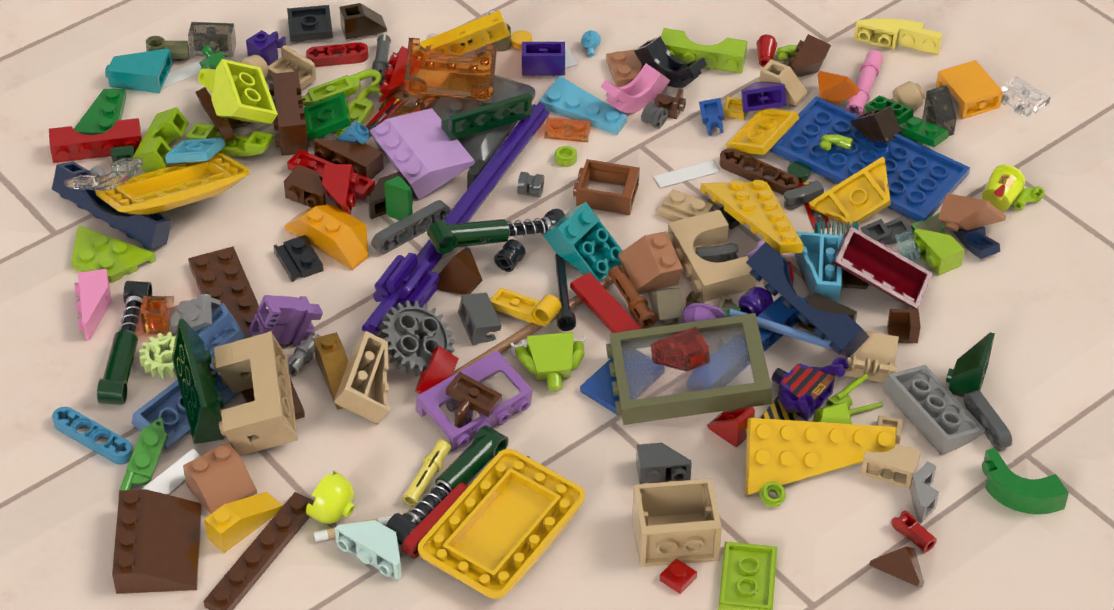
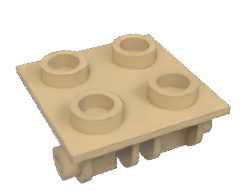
(874, 358)

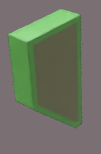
(931, 224)

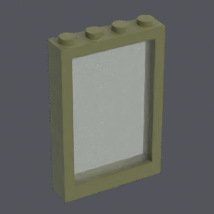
(654, 392)

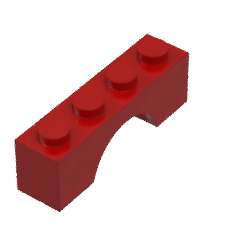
(70, 145)

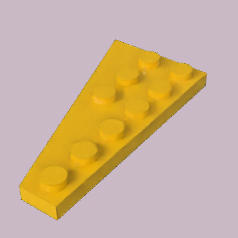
(758, 207)
(801, 449)

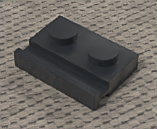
(298, 258)

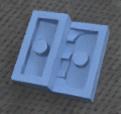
(222, 331)

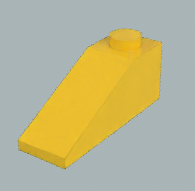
(239, 519)

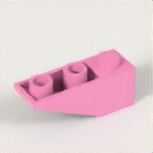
(94, 299)

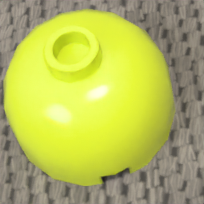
(332, 499)

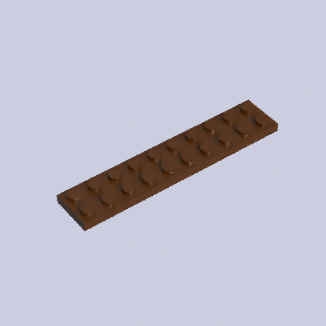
(225, 280)

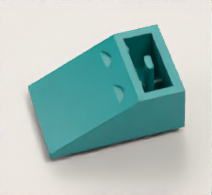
(584, 242)

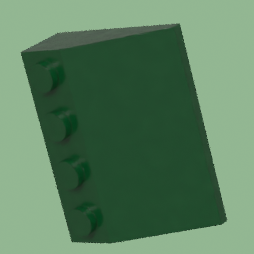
(197, 384)

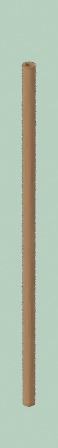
(528, 330)

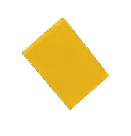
(762, 131)

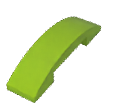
(239, 147)

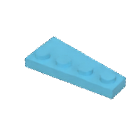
(577, 104)

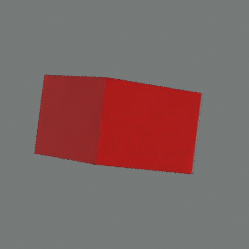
(732, 425)

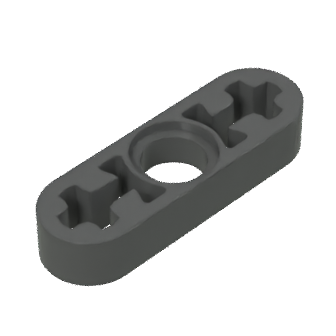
(984, 413)

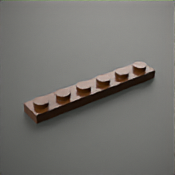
(259, 555)

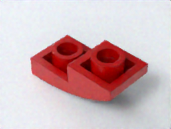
(439, 369)

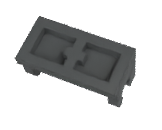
(478, 317)

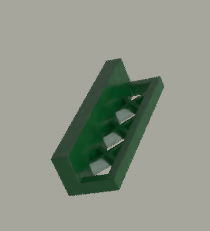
(488, 116)

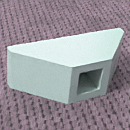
(372, 545)

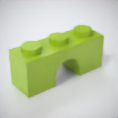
(163, 130)

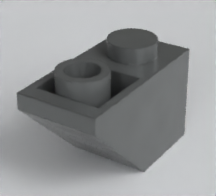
(661, 464)

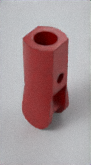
(914, 532)

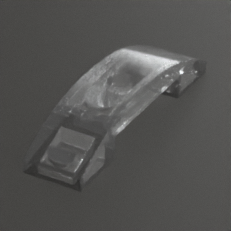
(120, 173)

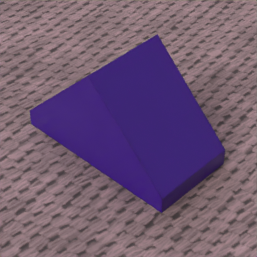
(763, 96)

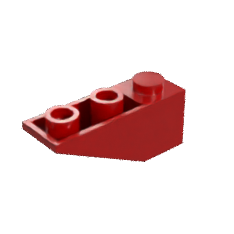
(394, 74)

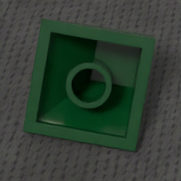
(971, 368)

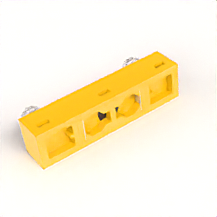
(469, 36)

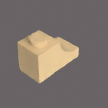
(892, 466)

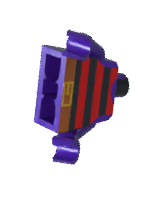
(807, 387)

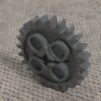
(414, 336)

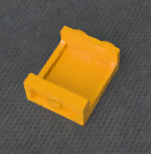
(971, 88)

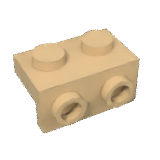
(291, 62)

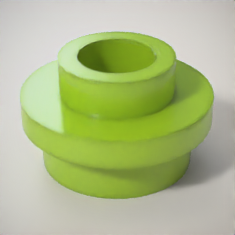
(777, 489)

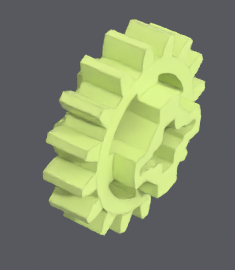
(161, 351)

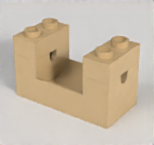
(259, 365)

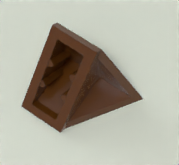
(460, 274)
(901, 564)

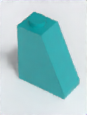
(140, 70)

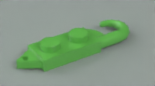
(145, 455)

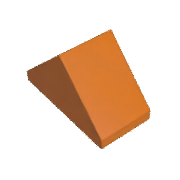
(836, 87)

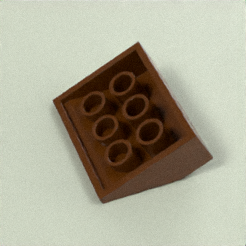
(156, 543)

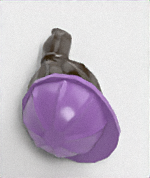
(697, 310)

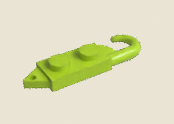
(345, 84)
(360, 108)

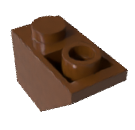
(809, 57)
(305, 187)

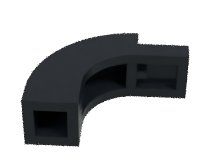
(659, 57)

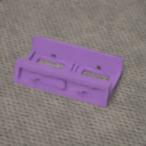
(433, 398)

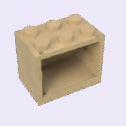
(676, 522)

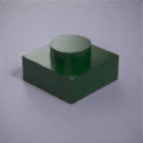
(122, 152)

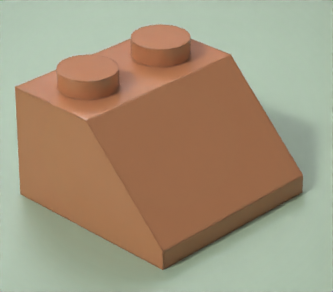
(651, 263)
(218, 478)

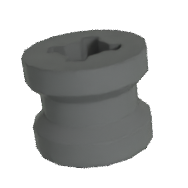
(654, 115)

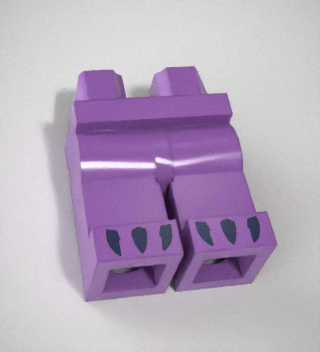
(286, 318)

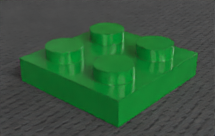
(327, 116)

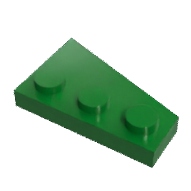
(103, 112)

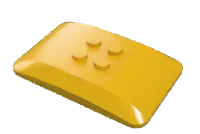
(175, 185)
(502, 523)

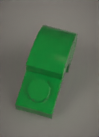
(1019, 493)

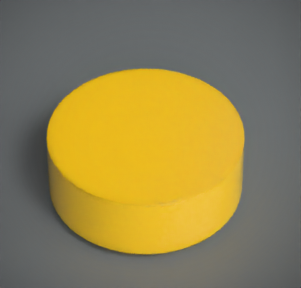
(519, 37)

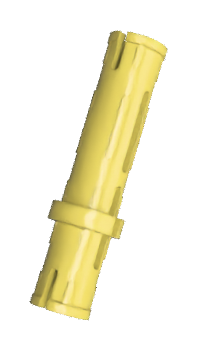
(431, 464)

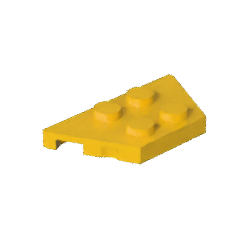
(856, 196)

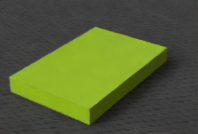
(747, 577)

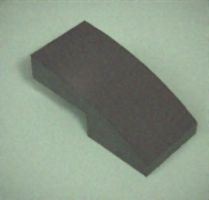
(887, 231)

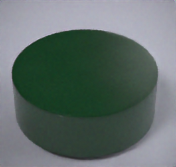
(799, 170)

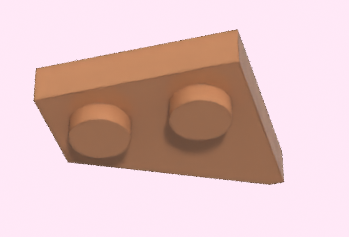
(623, 66)

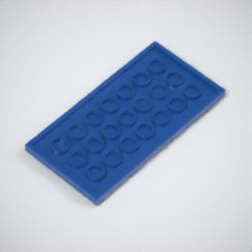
(914, 173)

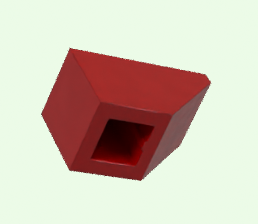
(340, 184)

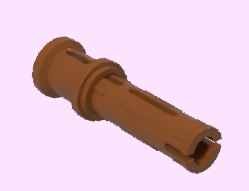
(636, 304)

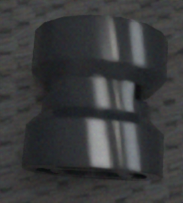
(510, 255)

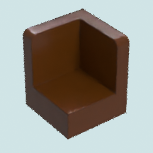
(904, 324)

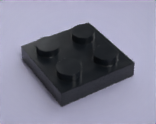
(309, 23)

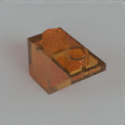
(156, 313)

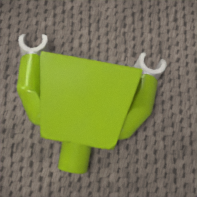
(550, 357)

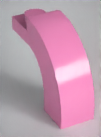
(638, 92)

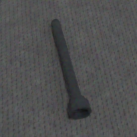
(566, 318)

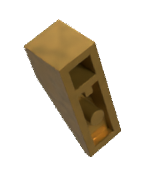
(331, 361)

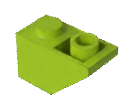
(938, 250)

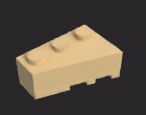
(365, 379)

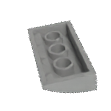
(932, 408)

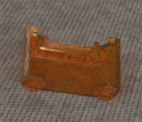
(450, 74)

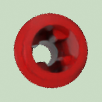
(766, 48)

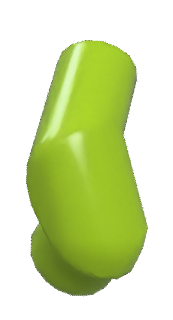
(784, 51)
(835, 139)
(1028, 195)

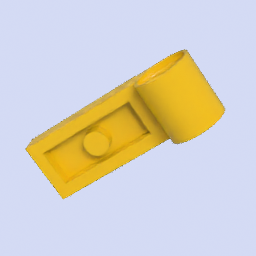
(526, 308)

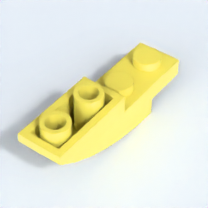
(894, 32)

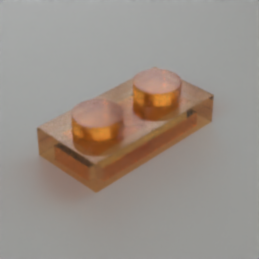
(567, 129)

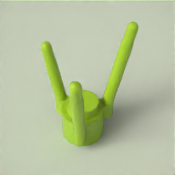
(843, 397)

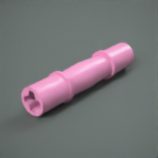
(868, 72)

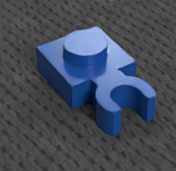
(712, 114)

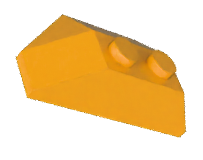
(333, 233)

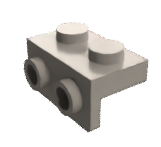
(195, 312)

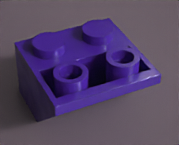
(543, 58)

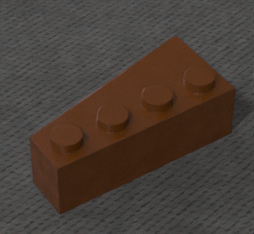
(290, 112)

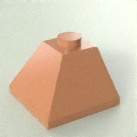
(968, 213)

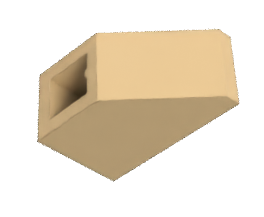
(779, 73)

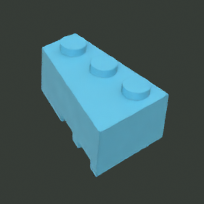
(817, 264)

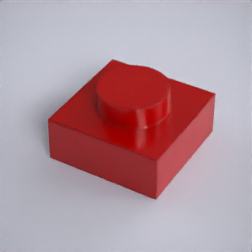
(678, 576)

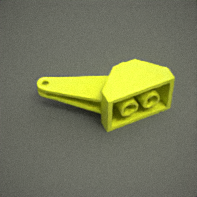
(239, 92)

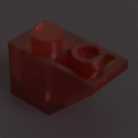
(681, 351)

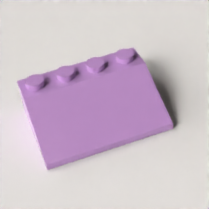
(421, 150)

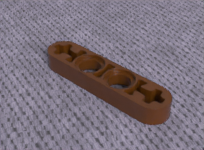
(220, 122)
(735, 161)

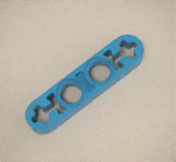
(90, 437)

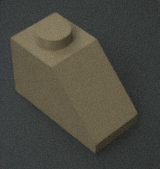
(666, 304)

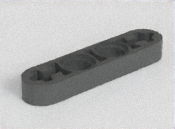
(389, 238)

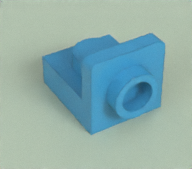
(355, 133)

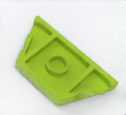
(99, 251)

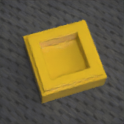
(733, 108)

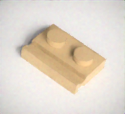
(681, 206)

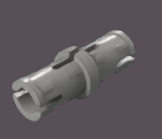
(302, 354)

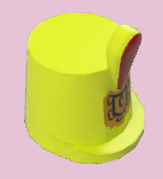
(1003, 186)

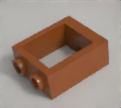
(607, 173)

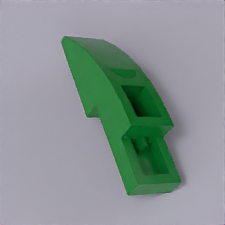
(912, 127)

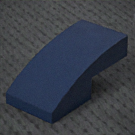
(977, 242)

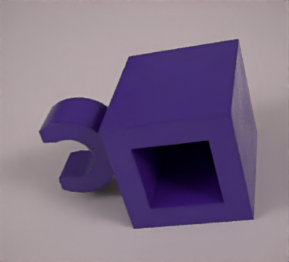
(265, 45)

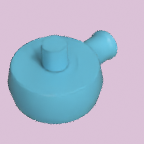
(590, 41)

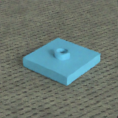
(195, 150)

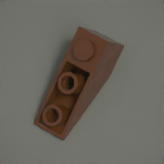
(363, 158)

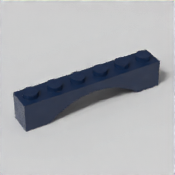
(148, 229)
(839, 328)

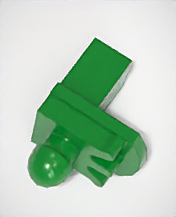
(212, 60)

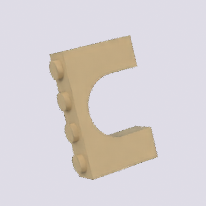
(708, 278)

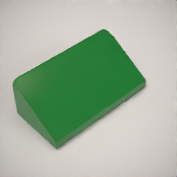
(398, 198)

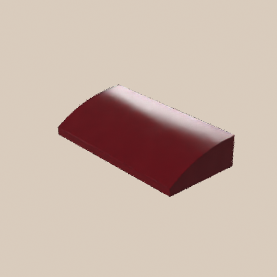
(882, 268)

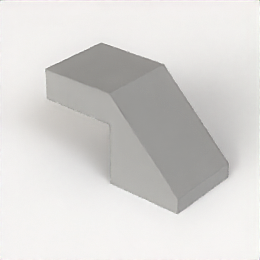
(924, 496)

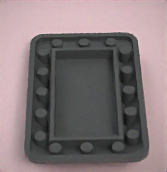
(485, 143)

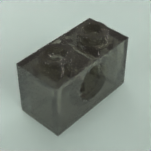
(217, 35)

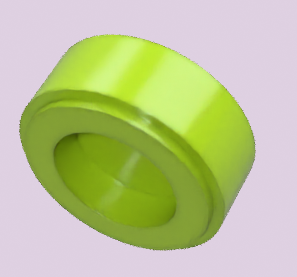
(565, 156)

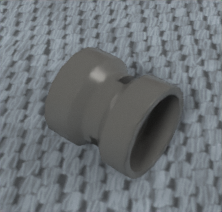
(530, 184)

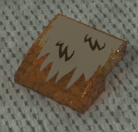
(410, 102)

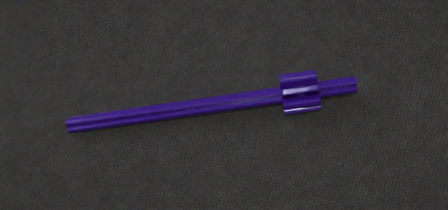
(411, 276)

